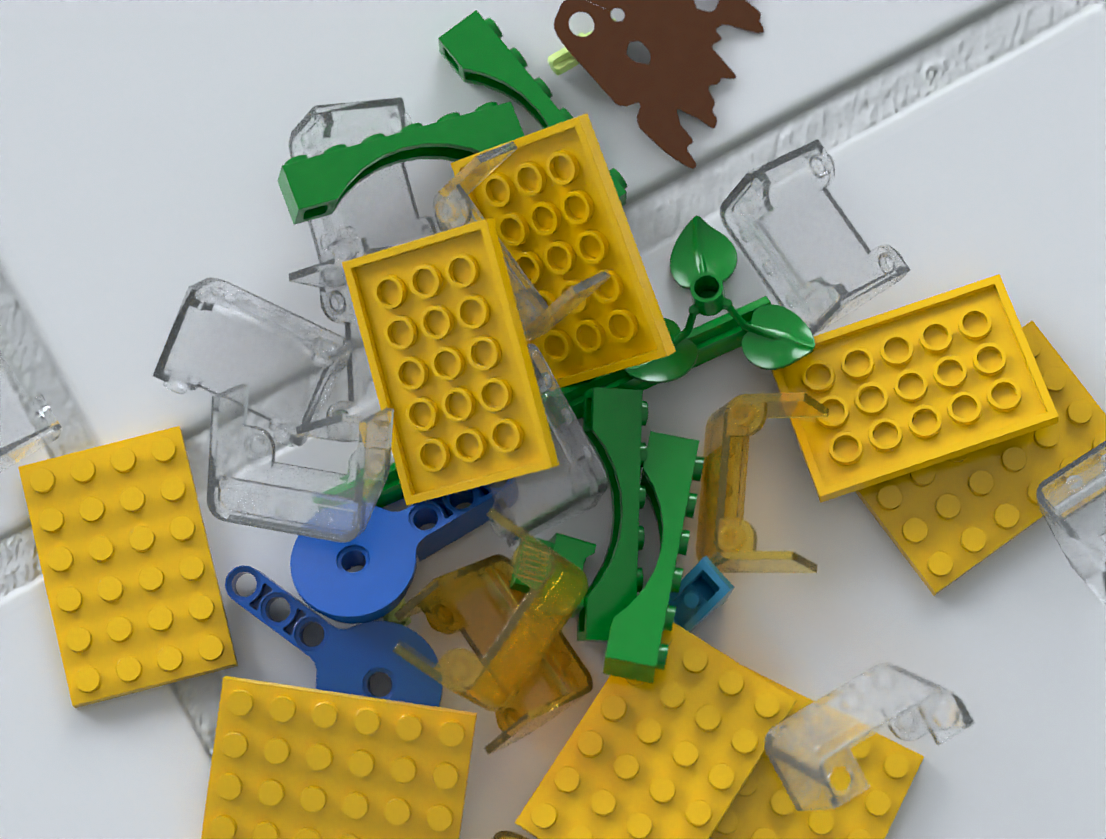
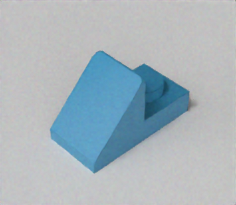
(699, 594)

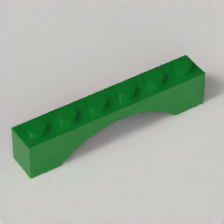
(483, 59)
(319, 183)
(614, 429)
(637, 631)

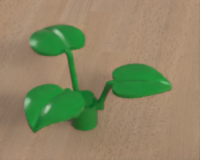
(702, 263)

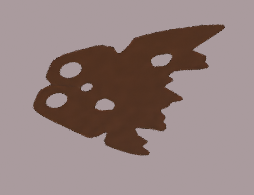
(679, 66)

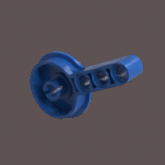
(386, 551)
(345, 656)

